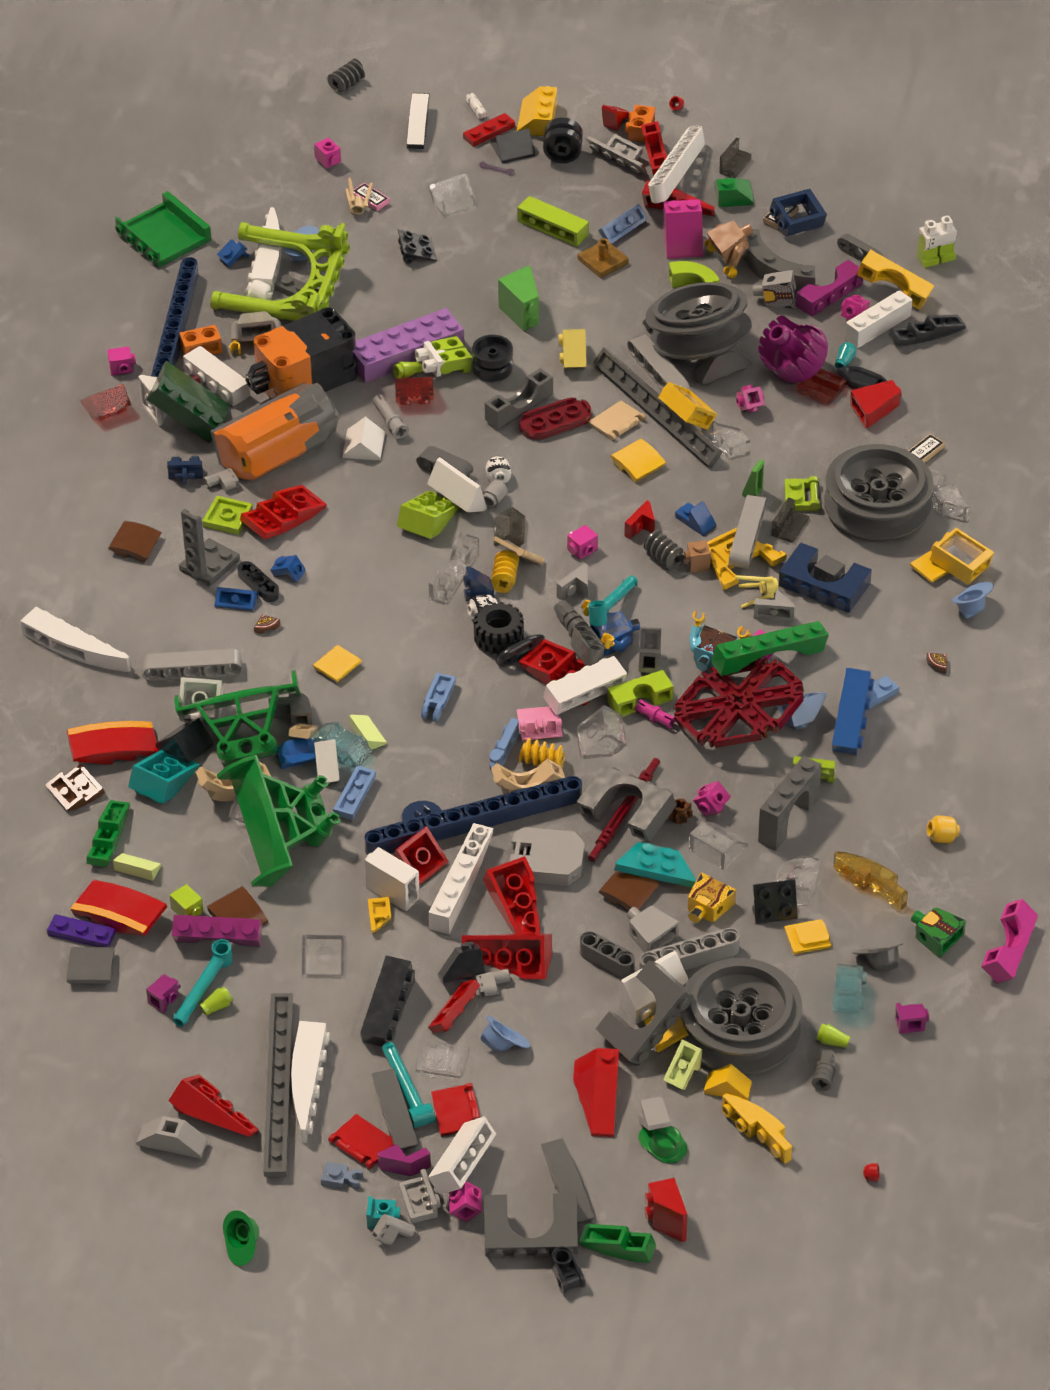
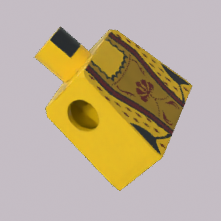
(709, 899)

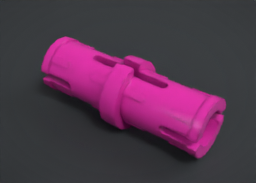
(655, 713)

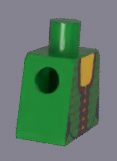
(938, 930)

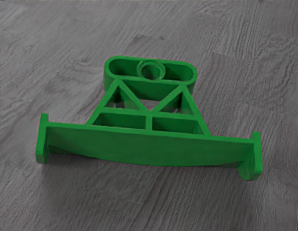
(263, 744)
(263, 816)

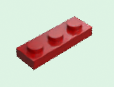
(489, 129)
(454, 1006)

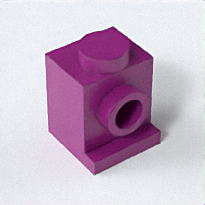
(163, 992)
(911, 1018)

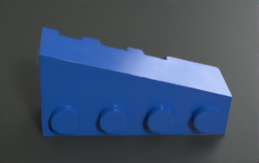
(852, 711)

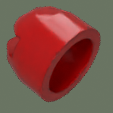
(676, 100)
(872, 1172)

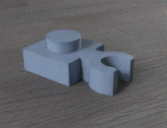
(338, 1175)

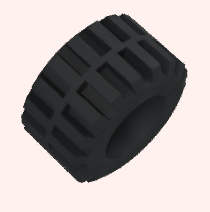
(498, 627)

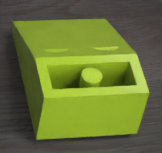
(426, 514)

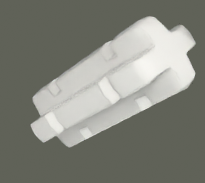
(476, 105)

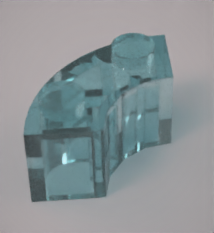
(350, 748)
(848, 988)

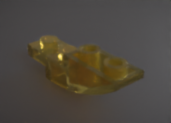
(868, 873)

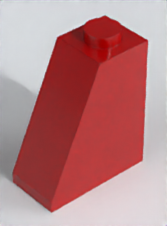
(875, 401)

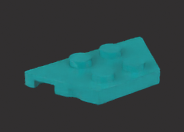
(657, 864)

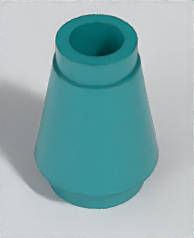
(845, 354)

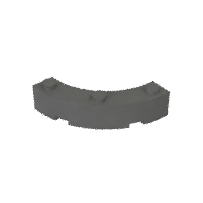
(764, 261)

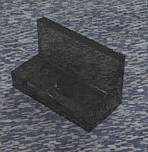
(733, 160)
(788, 522)
(510, 526)

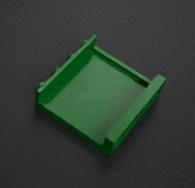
(165, 231)

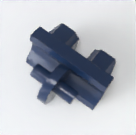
(185, 469)

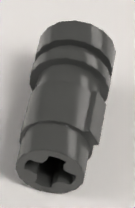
(568, 615)

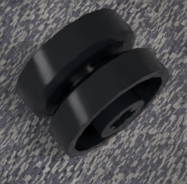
(563, 140)
(492, 357)

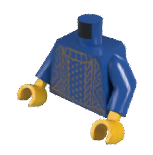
(617, 632)

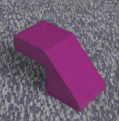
(395, 1161)

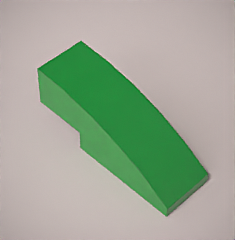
(618, 1242)

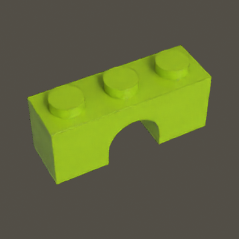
(653, 686)

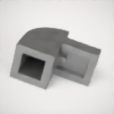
(650, 649)
(295, 706)

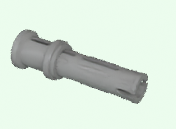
(393, 421)

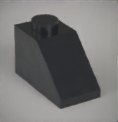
(463, 963)

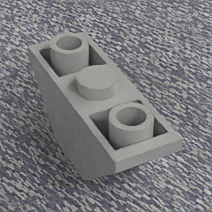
(172, 1136)

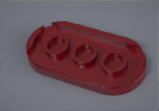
(555, 418)

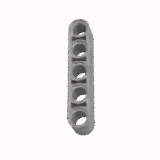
(655, 364)
(747, 531)
(191, 664)
(699, 950)

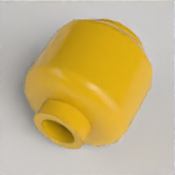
(943, 829)

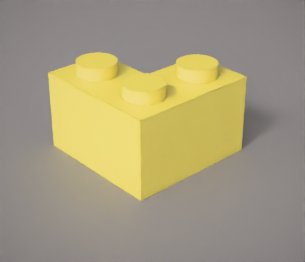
(573, 347)

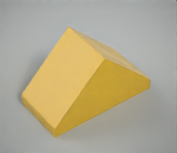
(729, 1081)

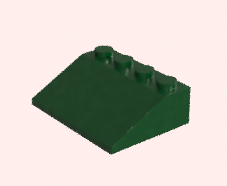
(187, 401)

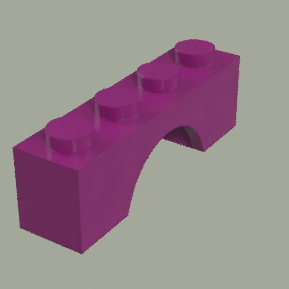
(816, 298)
(199, 928)

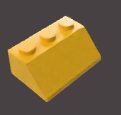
(538, 110)

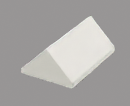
(457, 487)

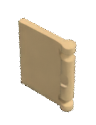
(617, 420)
(521, 552)

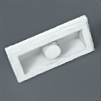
(327, 760)

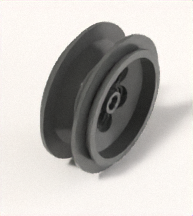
(699, 321)
(878, 492)
(743, 1015)

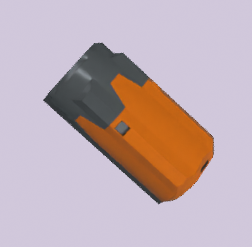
(276, 431)

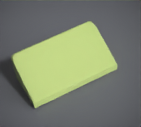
(364, 727)
(136, 866)

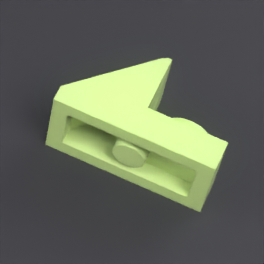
(683, 1065)

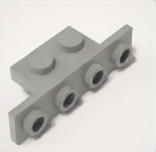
(621, 150)

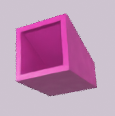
(683, 229)

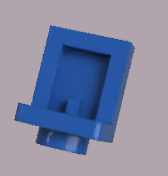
(232, 252)
(288, 565)

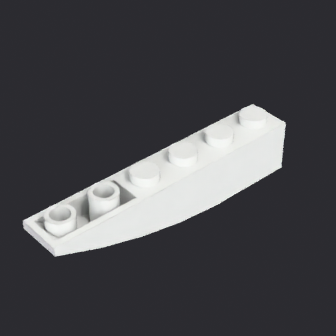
(267, 257)
(71, 641)
(459, 880)
(307, 1071)

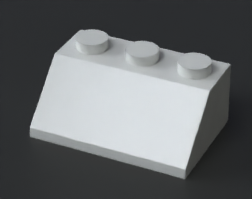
(637, 999)

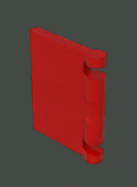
(454, 1108)
(361, 1140)

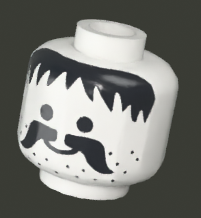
(498, 469)
(479, 602)

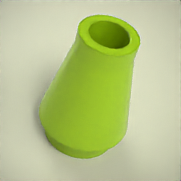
(406, 369)
(216, 1001)
(832, 1036)

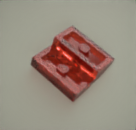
(822, 386)

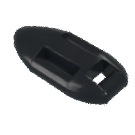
(859, 376)
(519, 649)

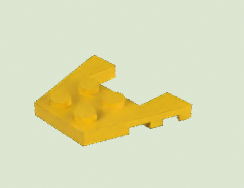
(720, 552)

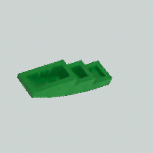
(108, 833)

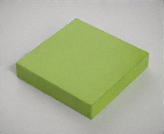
(225, 515)

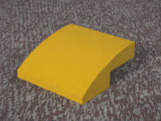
(638, 460)

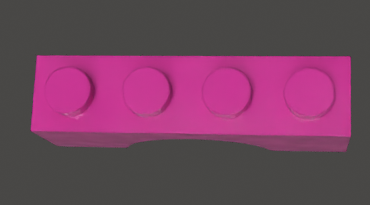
(1018, 923)

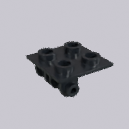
(415, 245)
(775, 901)

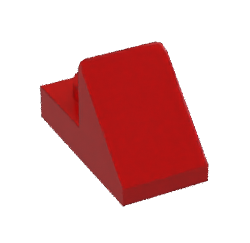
(613, 116)
(641, 519)

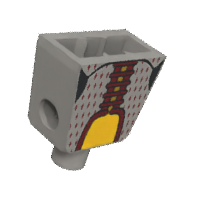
(778, 290)

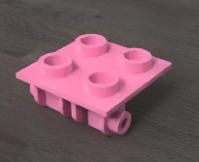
(539, 723)

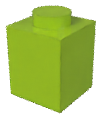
(186, 902)

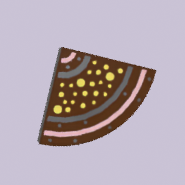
(266, 623)
(937, 661)

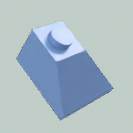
(806, 711)

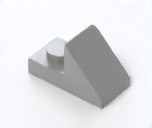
(574, 582)
(776, 609)
(654, 1114)

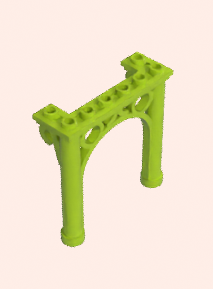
(328, 243)

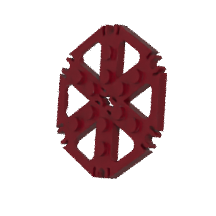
(728, 711)

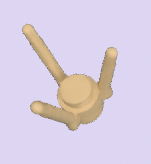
(356, 203)

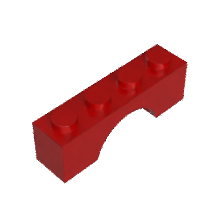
(654, 145)

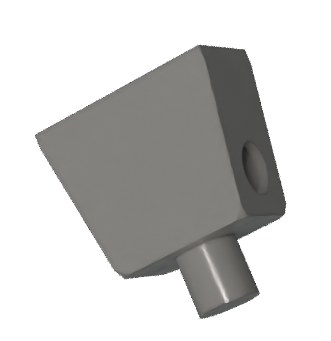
(651, 928)

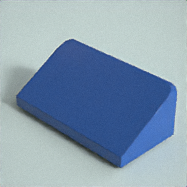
(235, 598)

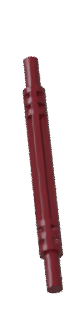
(621, 813)

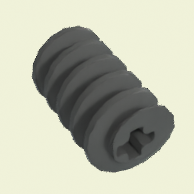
(346, 75)
(664, 550)

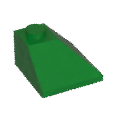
(733, 192)

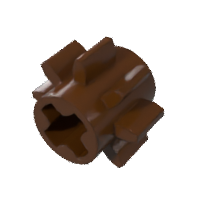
(681, 812)

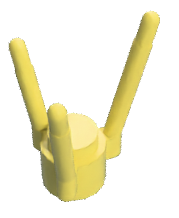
(767, 585)

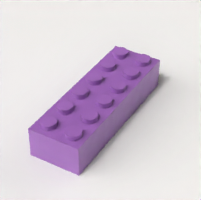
(383, 350)

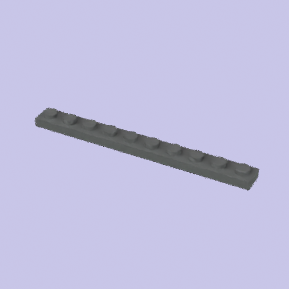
(648, 399)
(278, 1085)

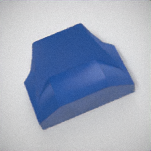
(296, 752)

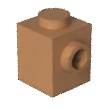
(698, 556)

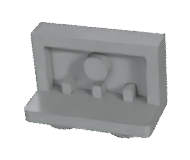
(419, 1198)

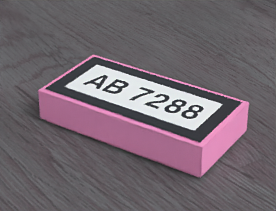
(376, 199)

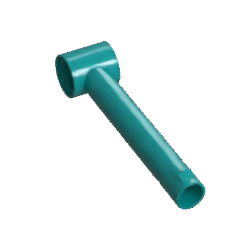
(598, 609)
(221, 958)
(419, 1113)

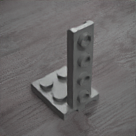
(204, 559)

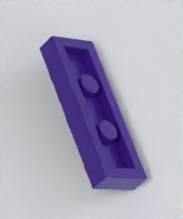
(81, 931)

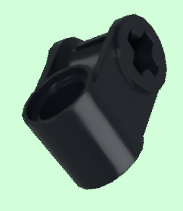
(566, 1273)

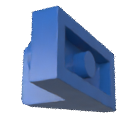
(696, 517)

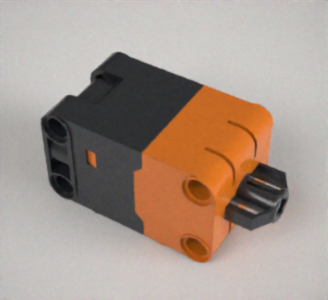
(304, 352)

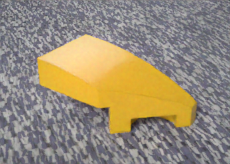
(379, 912)

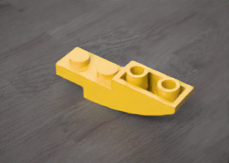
(757, 1121)

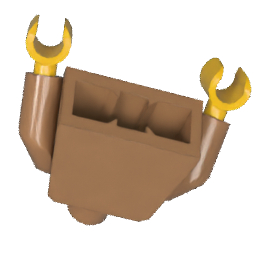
(730, 244)

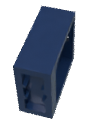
(810, 203)

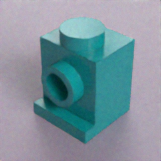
(379, 1207)

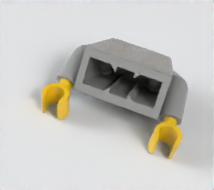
(249, 327)

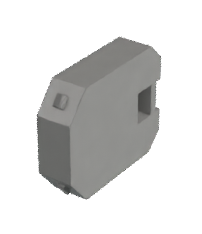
(554, 854)

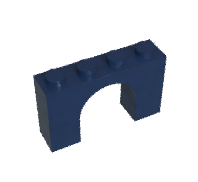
(839, 594)

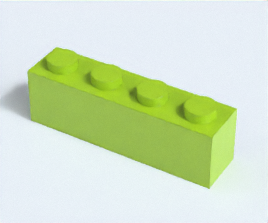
(553, 221)

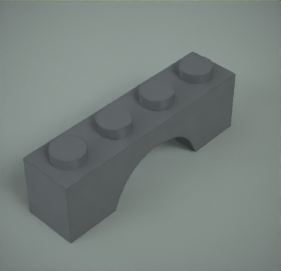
(535, 389)

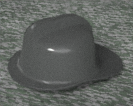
(882, 958)

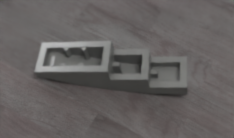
(394, 1109)
(566, 1176)

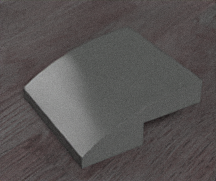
(90, 965)

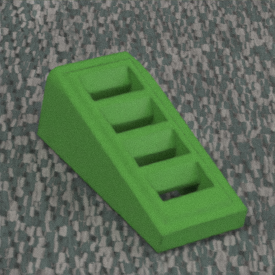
(755, 481)

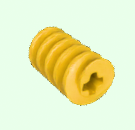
(504, 571)
(539, 754)

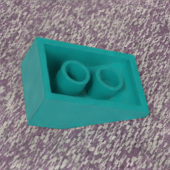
(161, 776)

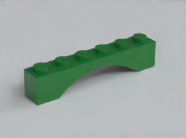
(737, 654)

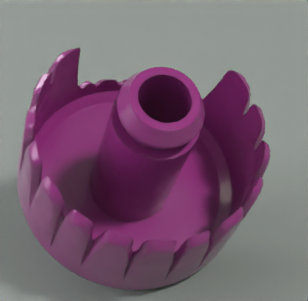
(793, 349)

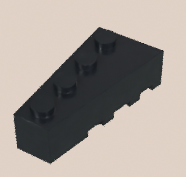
(388, 1001)

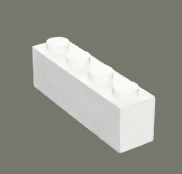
(878, 319)
(216, 376)
(584, 685)
(462, 1155)

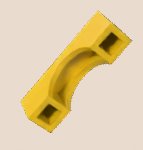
(878, 268)

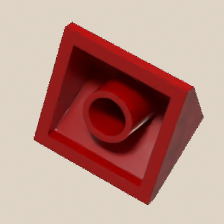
(422, 854)

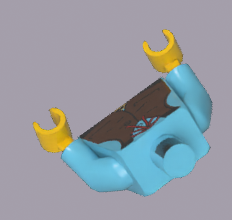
(704, 640)

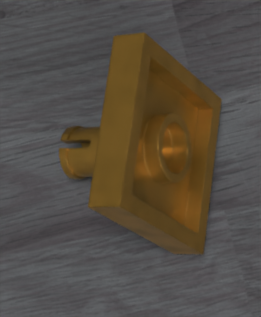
(603, 258)

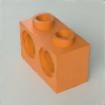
(638, 117)
(206, 337)

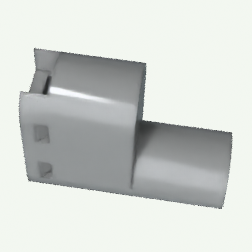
(226, 479)
(489, 980)
(390, 1227)

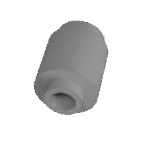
(494, 493)

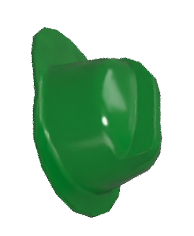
(664, 1143)
(240, 1237)

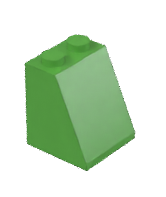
(519, 298)

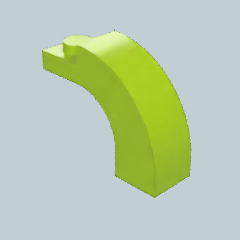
(686, 273)

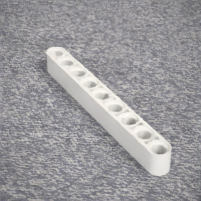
(676, 164)

